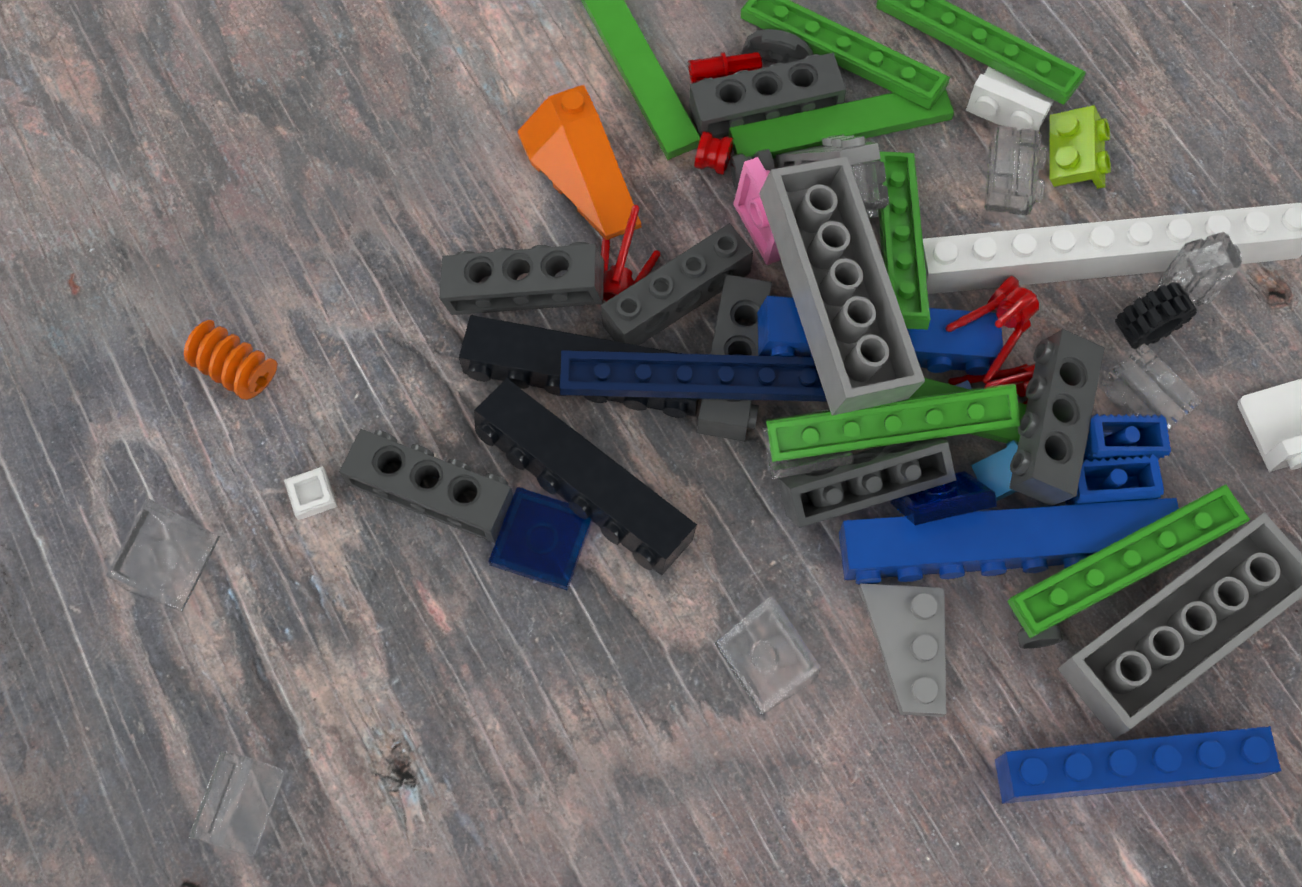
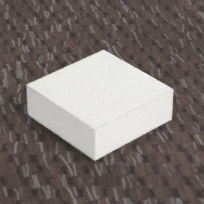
(310, 493)

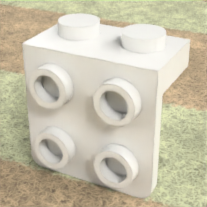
(1008, 101)
(1276, 424)

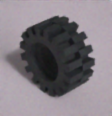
(1156, 315)

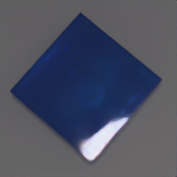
(946, 500)
(540, 539)

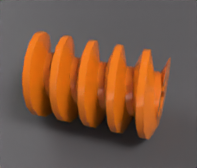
(228, 360)

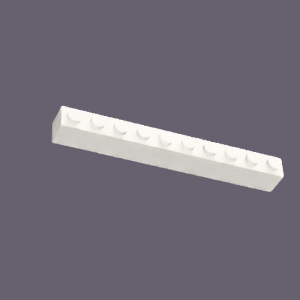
(1104, 247)

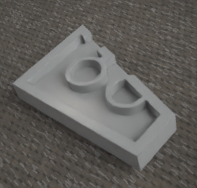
(833, 147)
(912, 643)

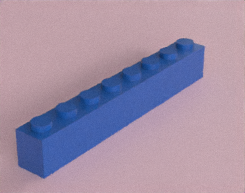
(990, 540)

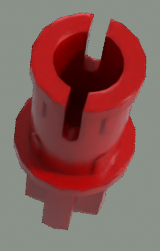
(722, 66)

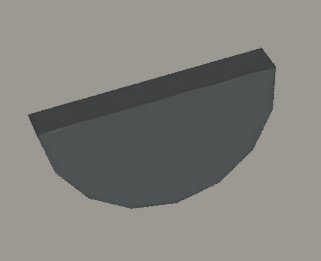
(777, 46)

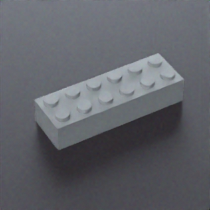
(840, 286)
(1187, 626)

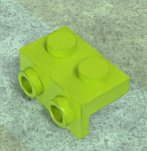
(1078, 147)

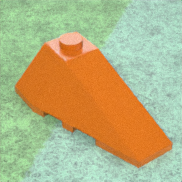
(573, 151)

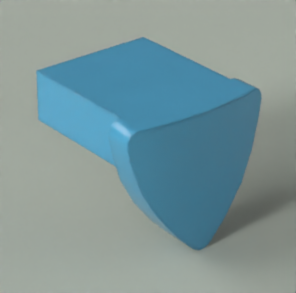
(996, 472)

